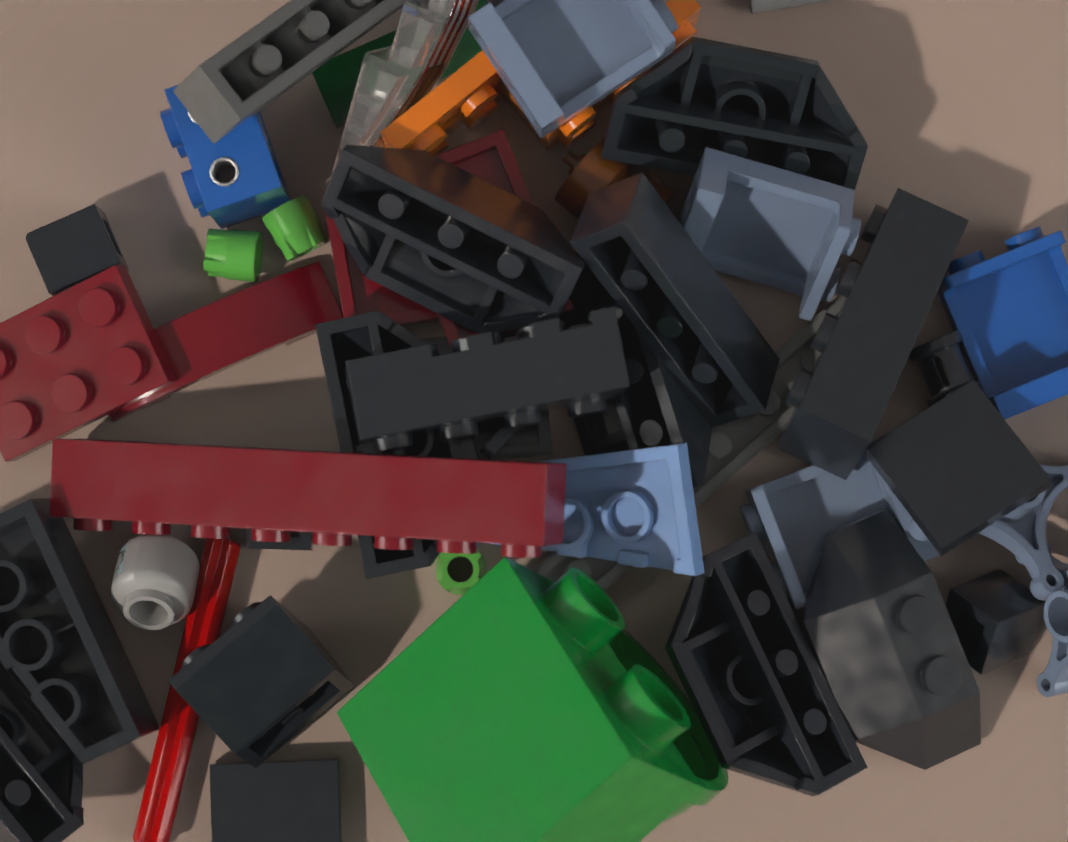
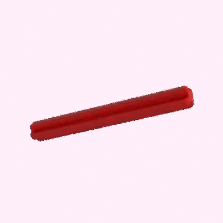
(179, 718)

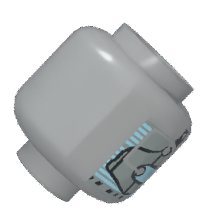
(154, 581)

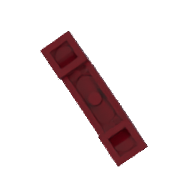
(241, 328)

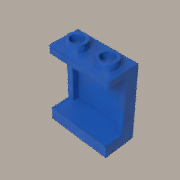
(1013, 320)

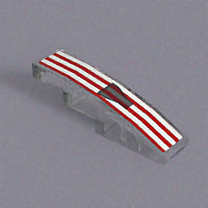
(407, 71)

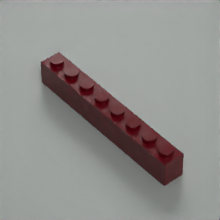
(310, 492)

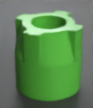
(295, 228)
(234, 254)
(452, 586)

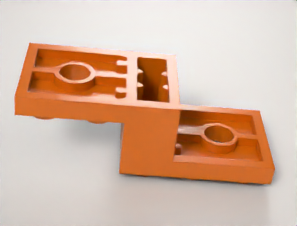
(470, 97)

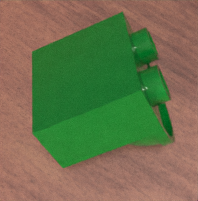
(531, 721)

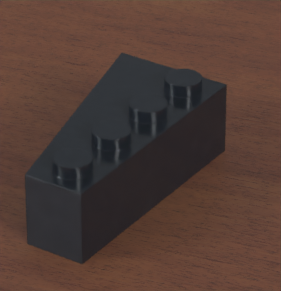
(487, 381)

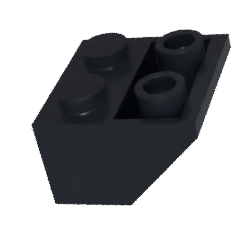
(261, 681)

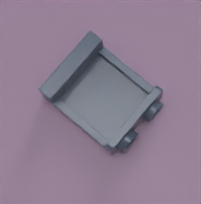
(570, 52)
(771, 225)
(806, 505)

